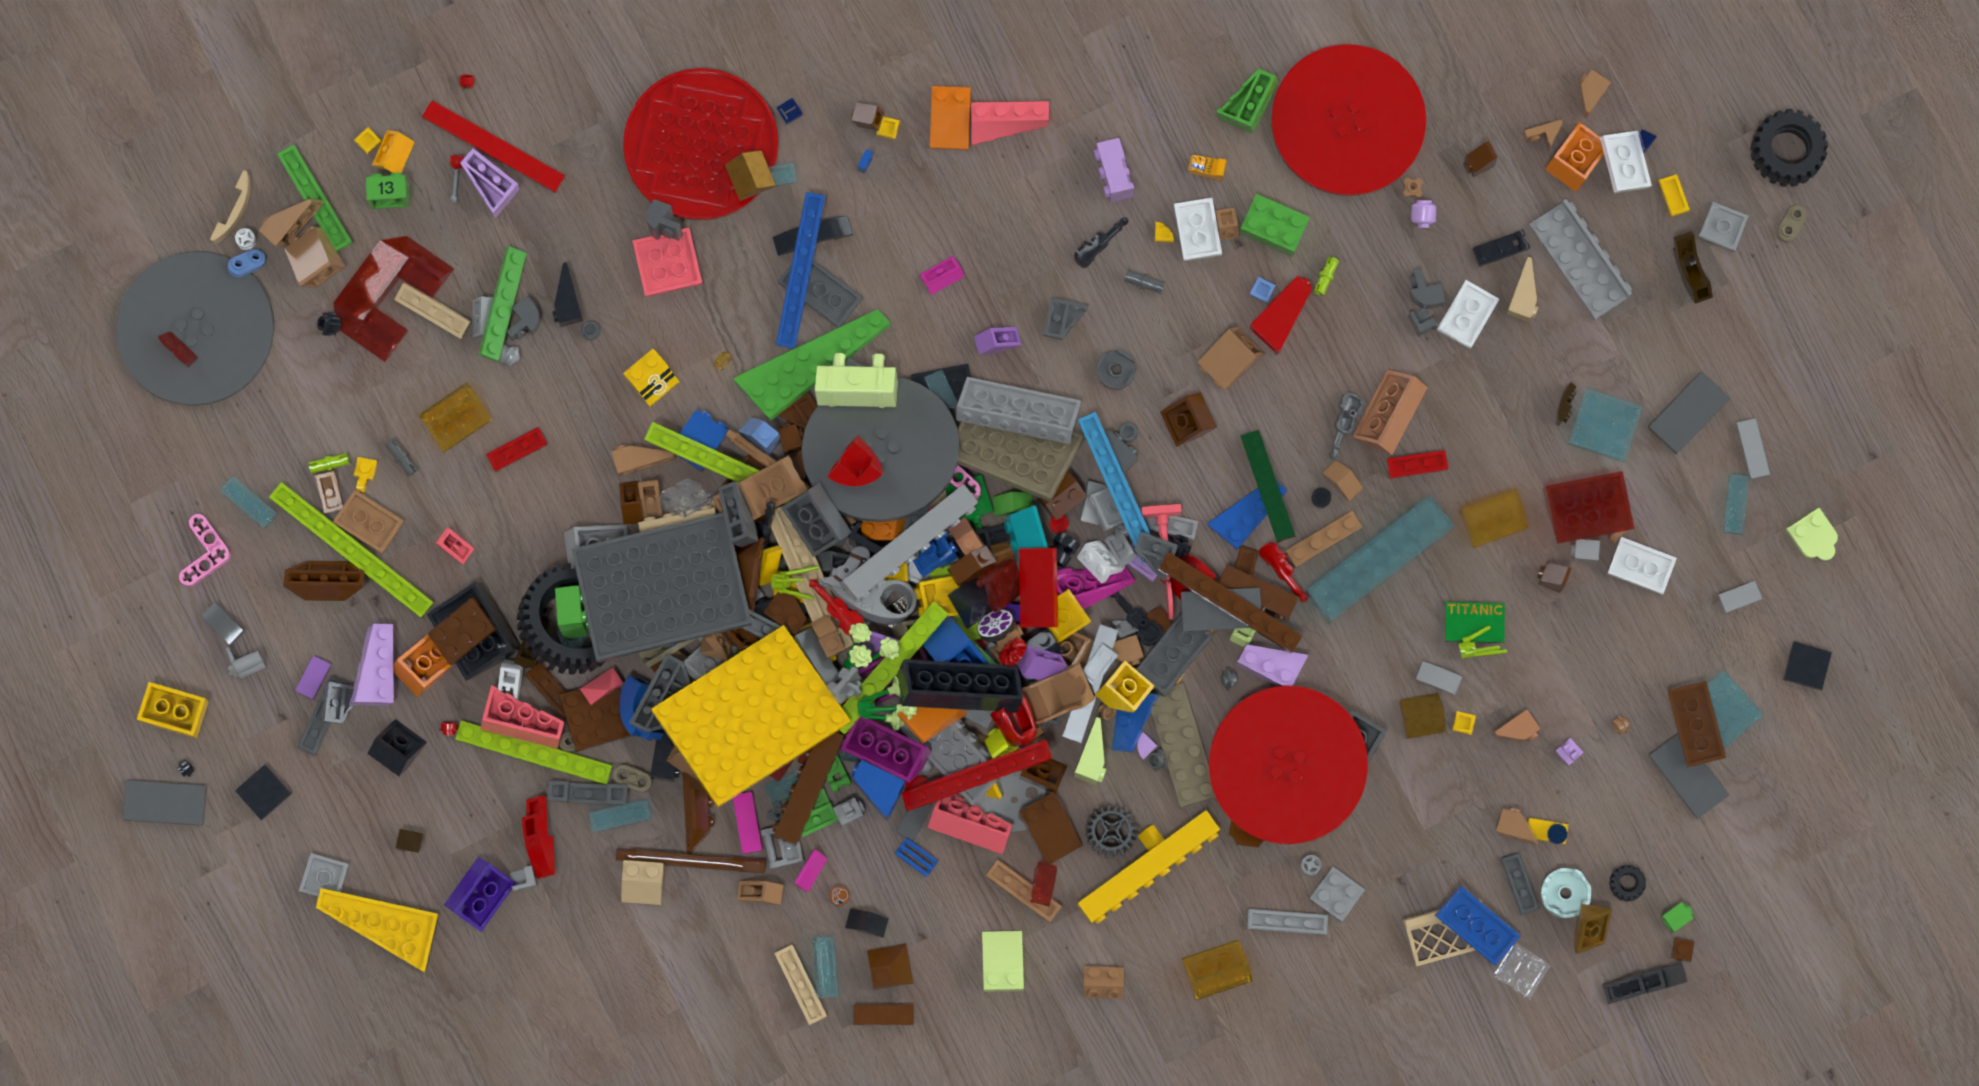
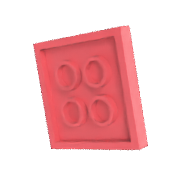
(667, 263)

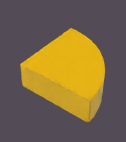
(1163, 233)

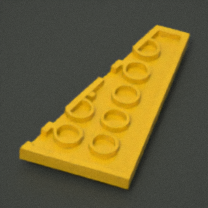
(393, 927)

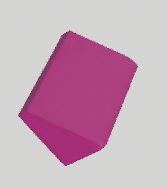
(942, 275)
(810, 870)

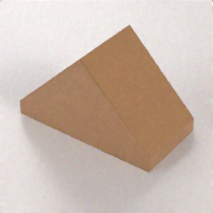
(1343, 480)

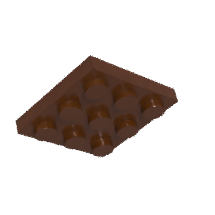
(593, 723)

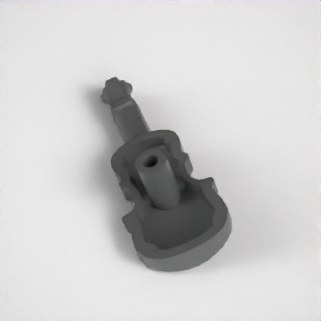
(1350, 407)

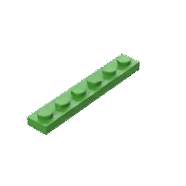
(310, 190)
(502, 304)

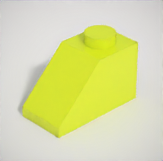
(999, 744)

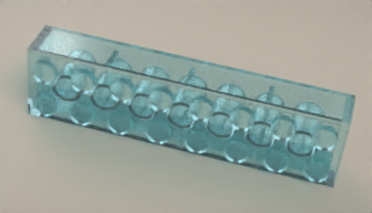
(1379, 559)

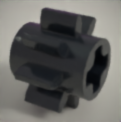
(329, 323)
(1183, 547)

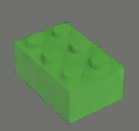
(1274, 225)

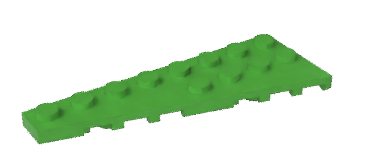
(791, 375)

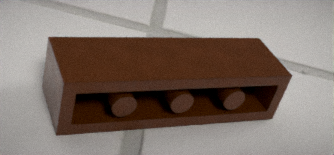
(1272, 597)

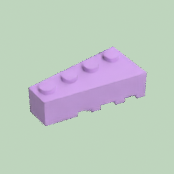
(375, 669)

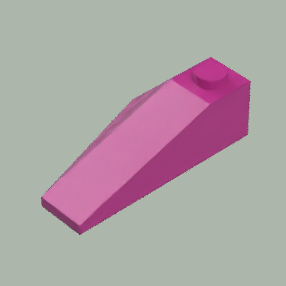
(1088, 588)

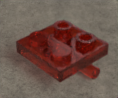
(1001, 584)

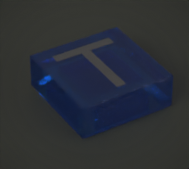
(789, 111)

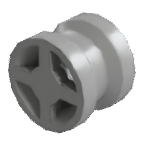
(1311, 862)

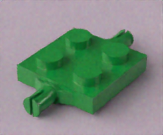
(983, 506)

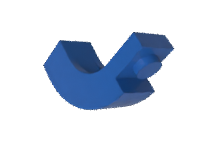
(630, 698)

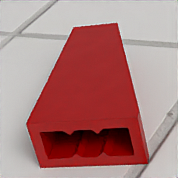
(1281, 315)

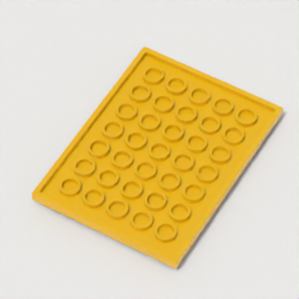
(750, 716)

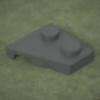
(1062, 317)
(1153, 551)
(336, 702)

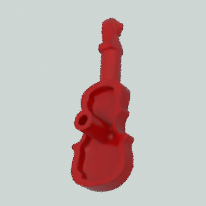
(1276, 559)
(838, 609)

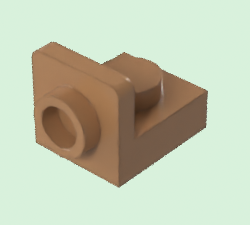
(1227, 223)

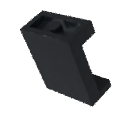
(857, 540)

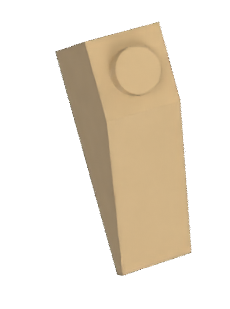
(1524, 297)

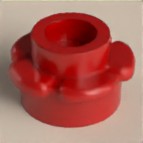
(448, 728)

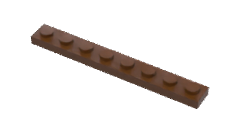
(1229, 602)

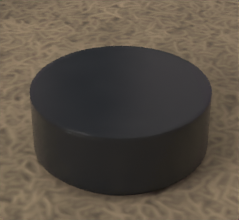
(1321, 498)

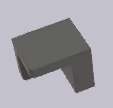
(1422, 321)

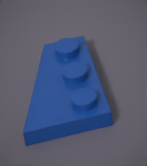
(1129, 725)

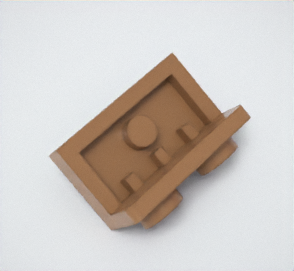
(1103, 982)

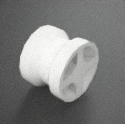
(243, 236)

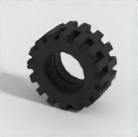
(1615, 883)

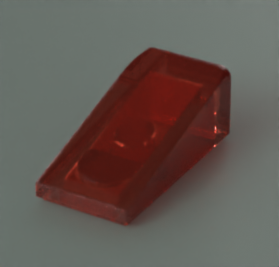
(1043, 883)

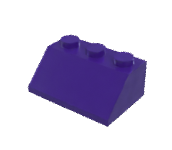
(479, 894)

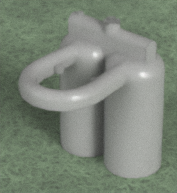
(245, 665)

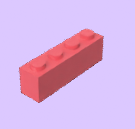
(1004, 119)
(519, 720)
(970, 824)

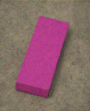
(747, 823)

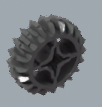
(1118, 838)

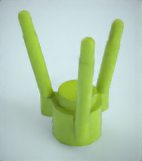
(782, 581)
(1468, 649)

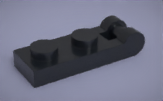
(1500, 248)

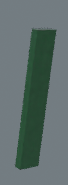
(1267, 486)

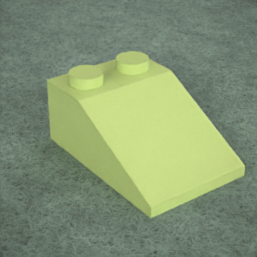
(1092, 760)
(1002, 961)

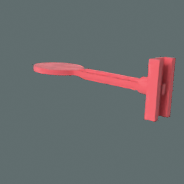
(1161, 514)

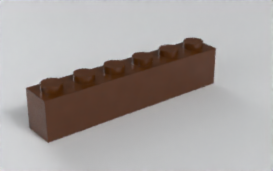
(807, 790)

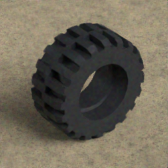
(1802, 127)

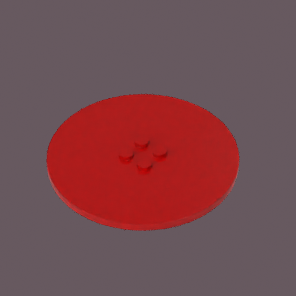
(1348, 120)
(686, 135)
(1288, 765)

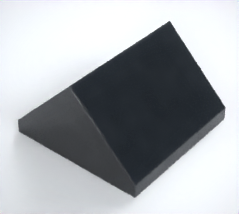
(970, 602)

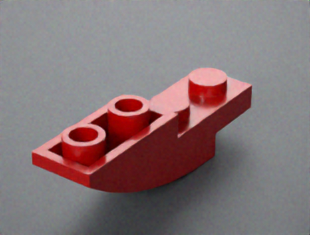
(536, 838)

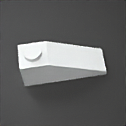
(510, 678)

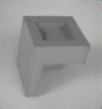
(524, 879)

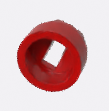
(466, 79)

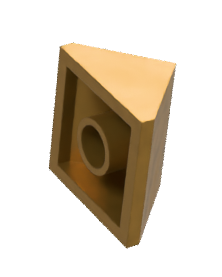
(750, 174)
(1423, 716)
(1591, 927)

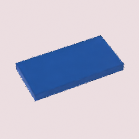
(1477, 925)

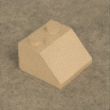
(642, 882)

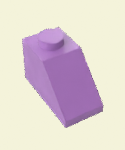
(997, 340)
(1040, 663)

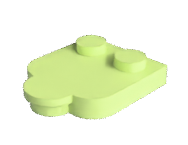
(1814, 536)

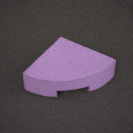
(1145, 746)

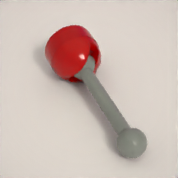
(455, 162)

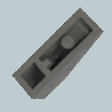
(737, 516)

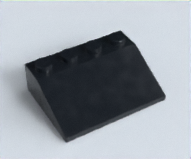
(495, 647)

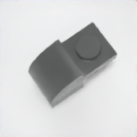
(659, 221)
(1425, 296)
(529, 319)

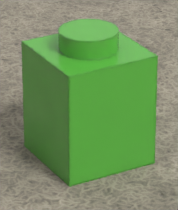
(1677, 917)

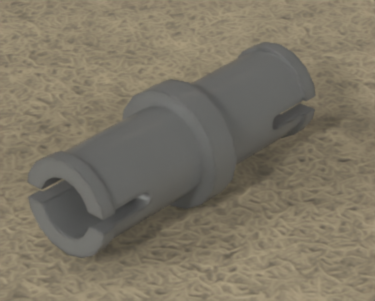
(1144, 281)
(401, 457)

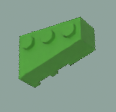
(1250, 102)

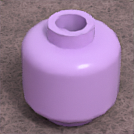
(1423, 213)

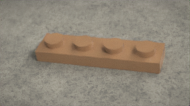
(1323, 539)
(1020, 889)

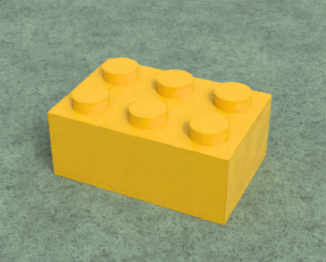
(172, 710)

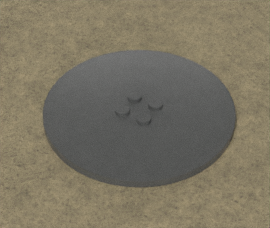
(211, 312)
(912, 442)

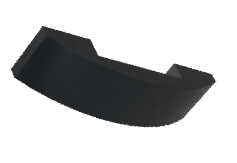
(829, 229)

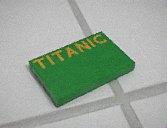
(1468, 617)

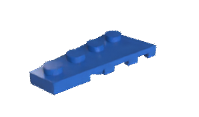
(1241, 518)

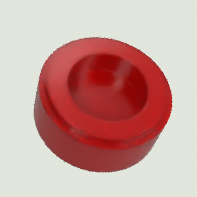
(1060, 524)

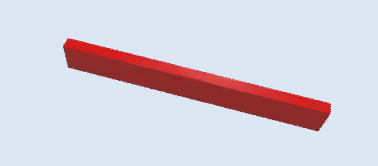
(493, 146)
(976, 775)

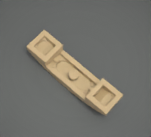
(223, 231)

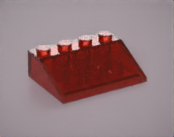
(1588, 507)

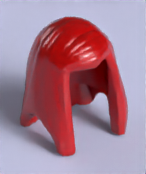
(1016, 726)

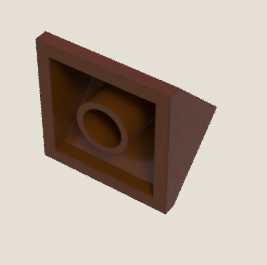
(1045, 775)

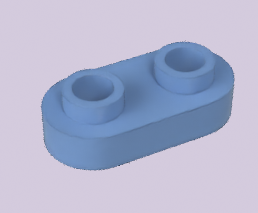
(247, 263)

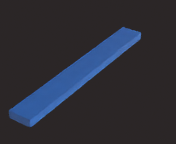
(800, 270)

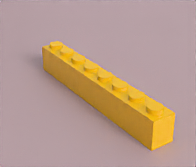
(1148, 867)

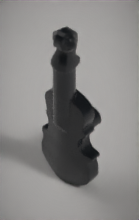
(1087, 252)
(765, 525)
(1148, 631)

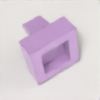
(1569, 752)

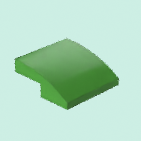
(821, 815)

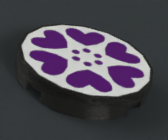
(995, 626)

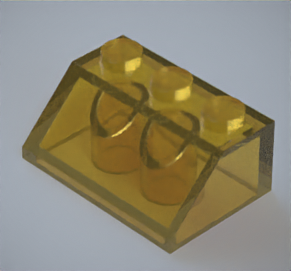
(455, 417)
(1494, 518)
(1217, 969)

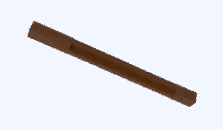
(693, 860)

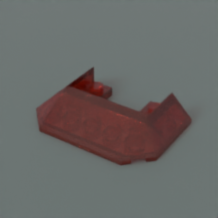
(374, 280)

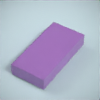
(313, 678)

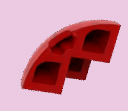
(856, 465)

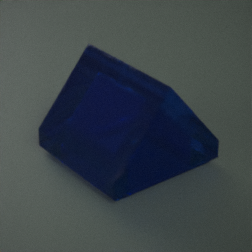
(1646, 140)

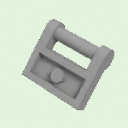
(790, 853)

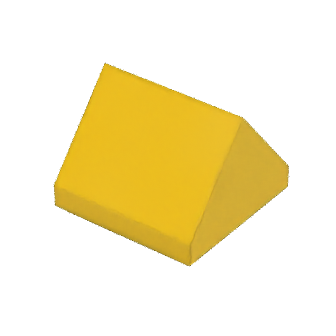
(1150, 837)

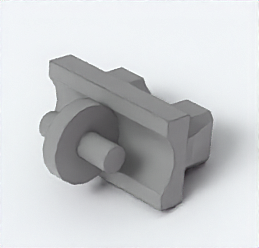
(847, 686)

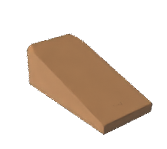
(329, 491)

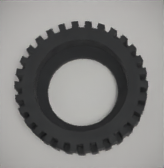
(530, 616)

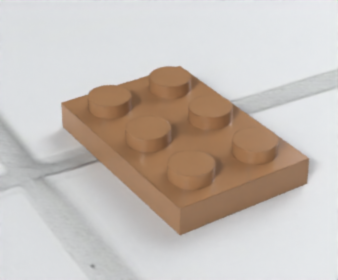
(368, 521)

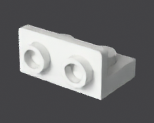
(1099, 560)

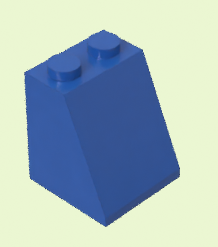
(952, 645)
(878, 787)

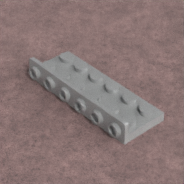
(1581, 259)
(1018, 410)
(955, 751)

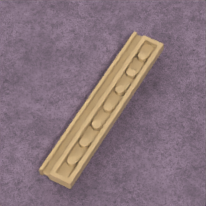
(798, 557)

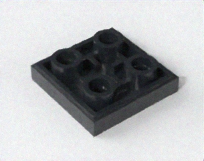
(1807, 666)
(263, 792)

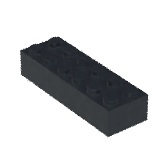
(959, 685)

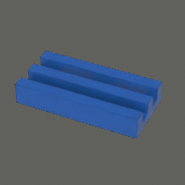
(921, 851)

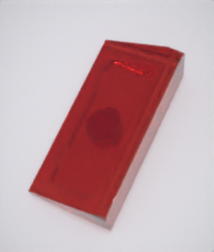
(178, 348)

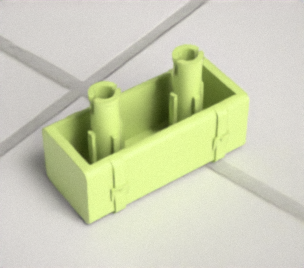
(856, 385)

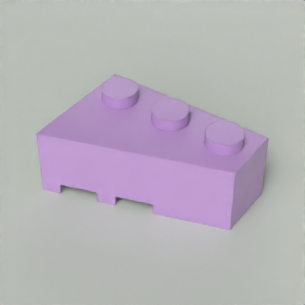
(1114, 170)
(490, 182)
(1272, 665)

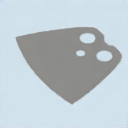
(1005, 809)

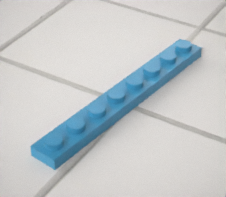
(1113, 477)

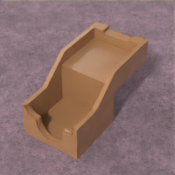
(774, 483)
(1058, 693)

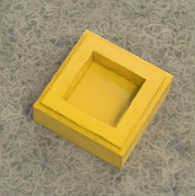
(888, 128)
(367, 140)
(1463, 723)

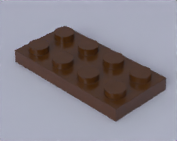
(1696, 724)

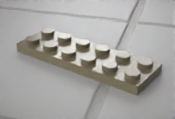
(1182, 747)

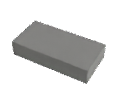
(1739, 597)

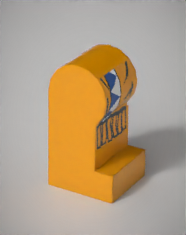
(1207, 167)

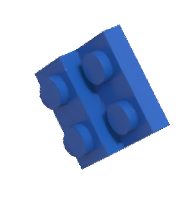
(938, 554)

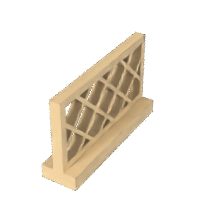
(1425, 920)

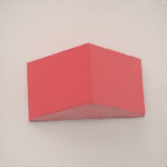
(454, 546)

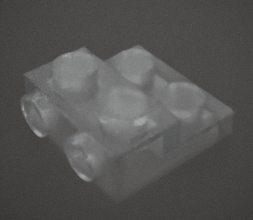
(685, 498)

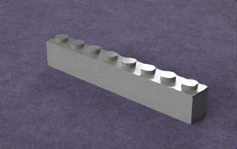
(908, 543)

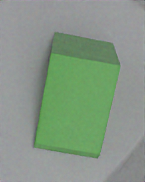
(1011, 503)

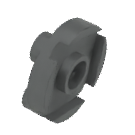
(1113, 359)

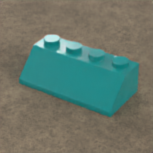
(1025, 531)

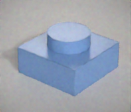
(1262, 290)

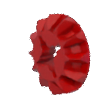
(1012, 652)

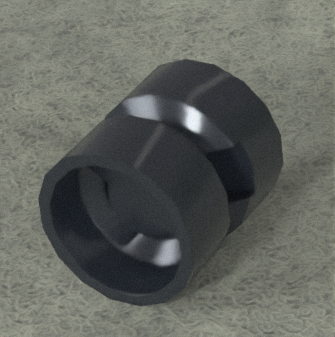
(1065, 547)

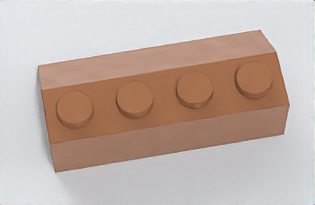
(1390, 411)

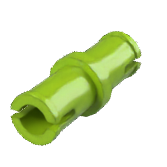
(1326, 276)
(329, 463)

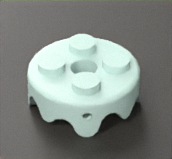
(1572, 880)

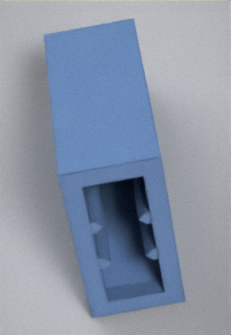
(760, 435)

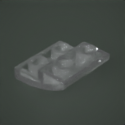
(1522, 970)

